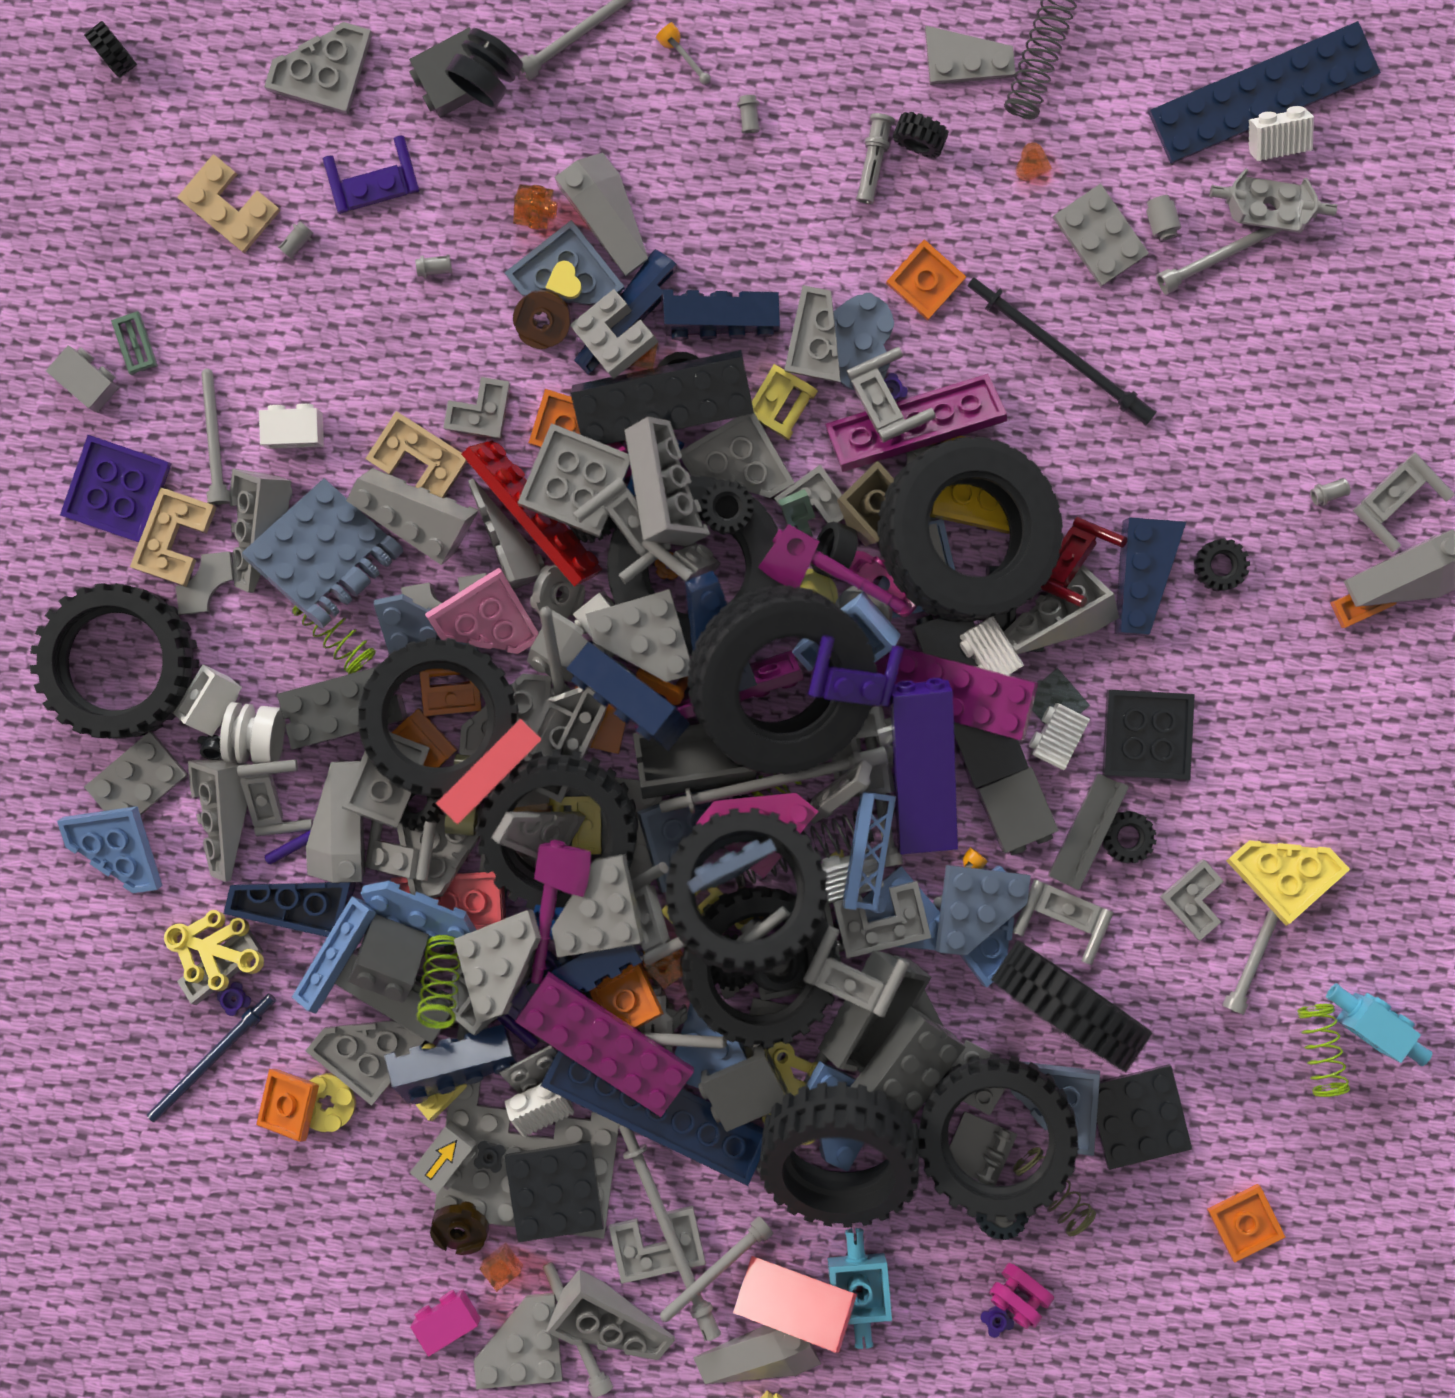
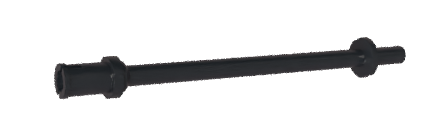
(1127, 400)

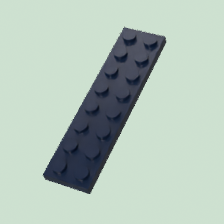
(1274, 85)
(683, 1127)

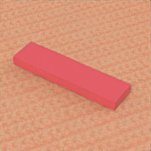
(488, 771)

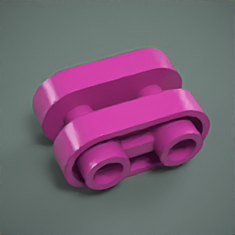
(1005, 1298)

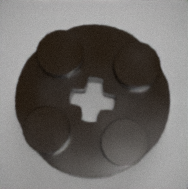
(464, 1217)

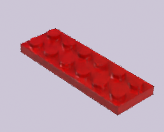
(552, 536)

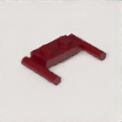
(1074, 551)

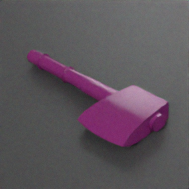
(795, 551)
(559, 869)

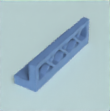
(858, 849)
(334, 955)

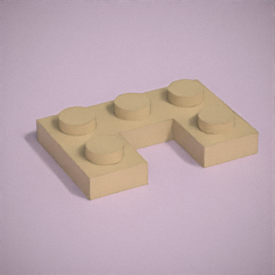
(204, 198)
(405, 436)
(154, 548)

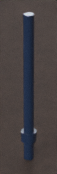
(249, 1019)

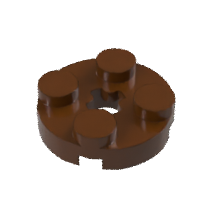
(527, 326)

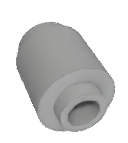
(1163, 217)

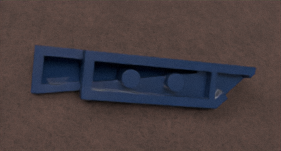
(641, 296)

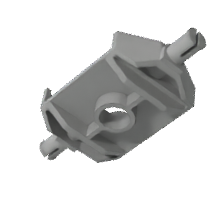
(1293, 203)

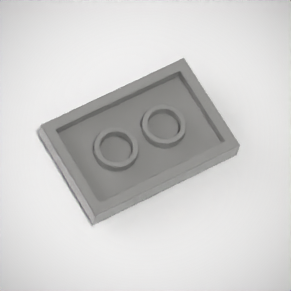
(1100, 235)
(137, 777)
(374, 794)

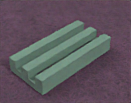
(142, 366)

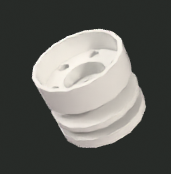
(252, 734)

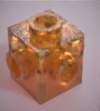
(534, 206)
(666, 969)

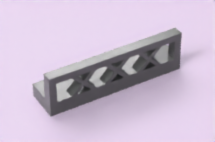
(1088, 831)

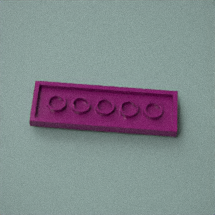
(958, 411)
(769, 673)
(980, 695)
(604, 1044)

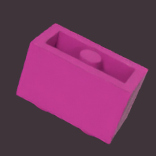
(444, 1322)

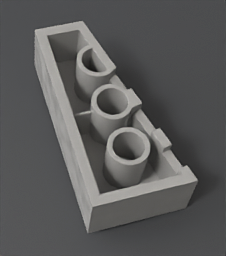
(661, 485)

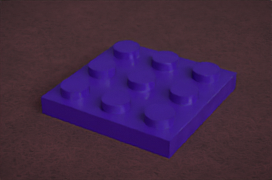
(114, 488)

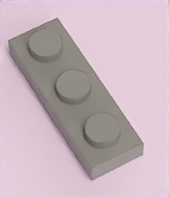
(841, 790)
(199, 991)

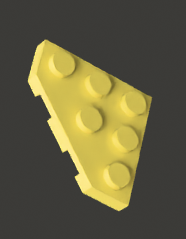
(1287, 874)

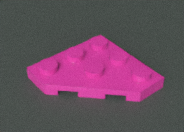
(788, 806)

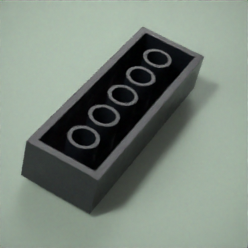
(679, 392)

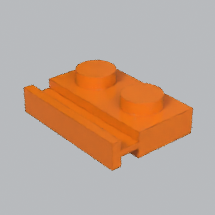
(425, 732)

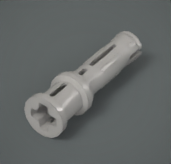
(876, 145)

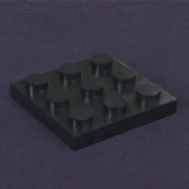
(1148, 734)
(1141, 1117)
(554, 1191)

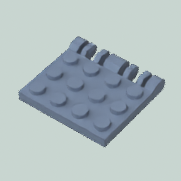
(318, 548)

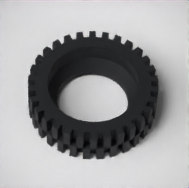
(1071, 1007)

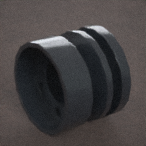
(486, 64)

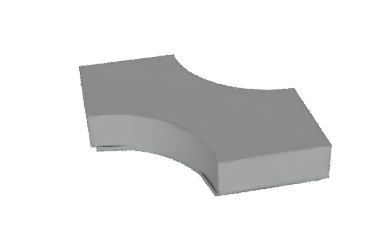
(213, 572)

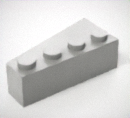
(413, 513)

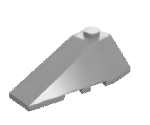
(602, 203)
(259, 503)
(512, 550)
(1411, 575)
(1059, 620)
(569, 643)
(222, 811)
(337, 835)
(602, 1317)
(757, 1355)

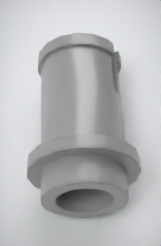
(749, 114)
(295, 239)
(433, 265)
(1323, 493)

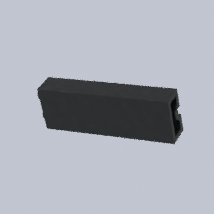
(982, 753)

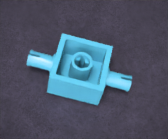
(1378, 1025)
(872, 1273)

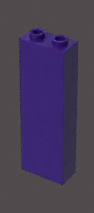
(924, 766)

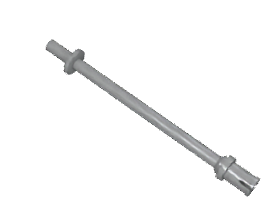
(874, 757)
(701, 1308)

